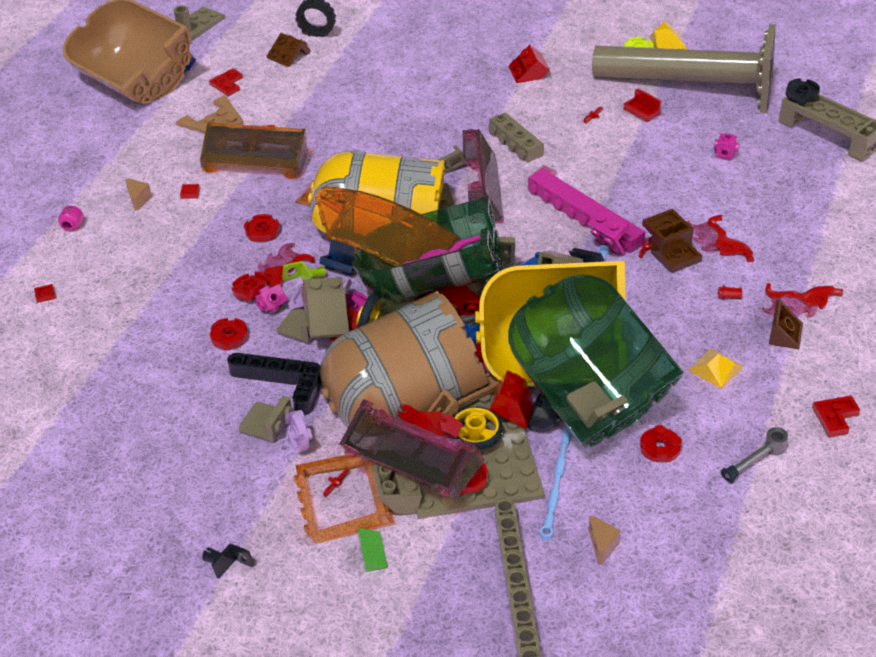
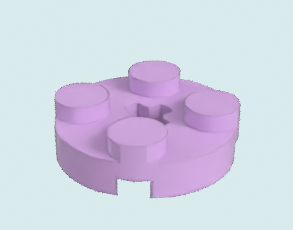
(298, 433)

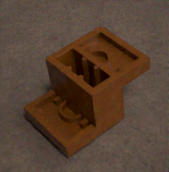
(672, 240)

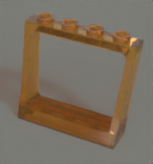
(381, 518)

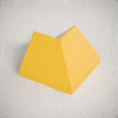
(666, 37)
(716, 368)

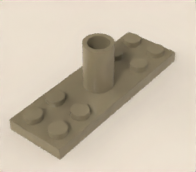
(199, 21)

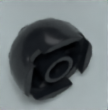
(543, 415)

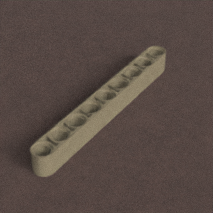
(516, 579)

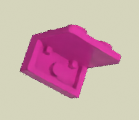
(608, 230)

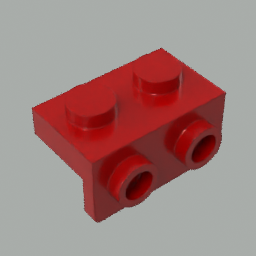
(643, 105)

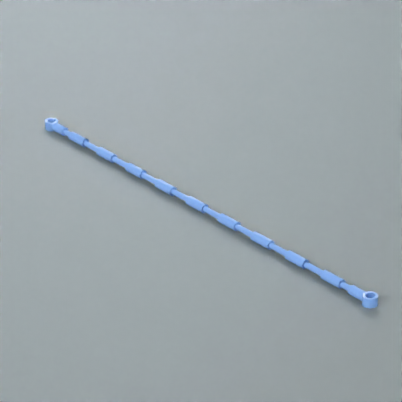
(549, 518)

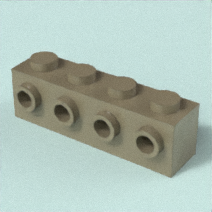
(516, 137)

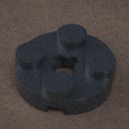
(802, 91)

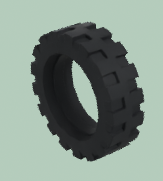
(310, 29)

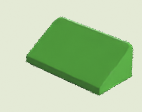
(372, 550)

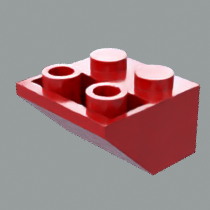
(528, 65)

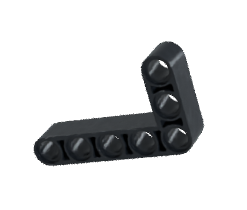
(280, 370)

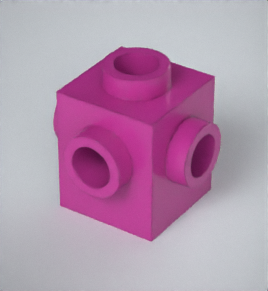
(726, 143)
(270, 298)

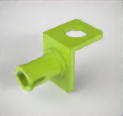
(303, 271)

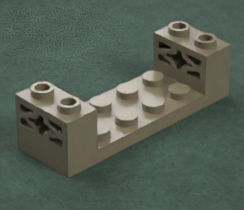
(836, 117)

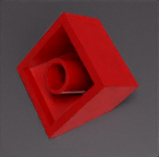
(513, 399)

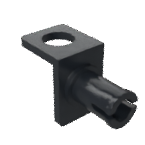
(223, 560)

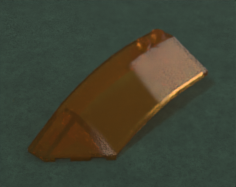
(379, 225)

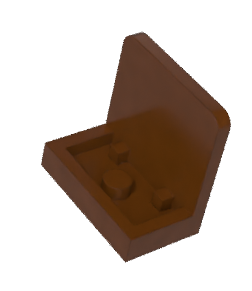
(286, 49)

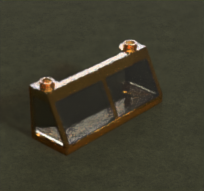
(254, 148)

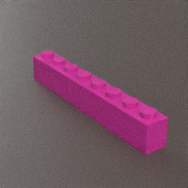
(578, 205)

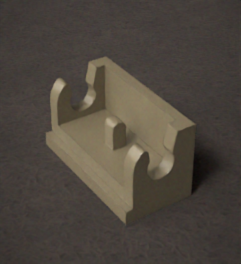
(453, 159)

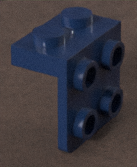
(339, 257)

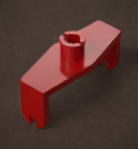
(435, 422)

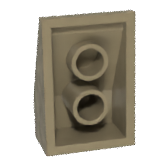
(325, 307)

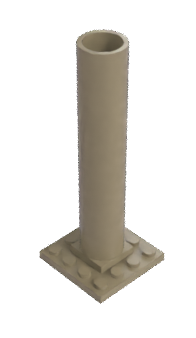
(691, 65)

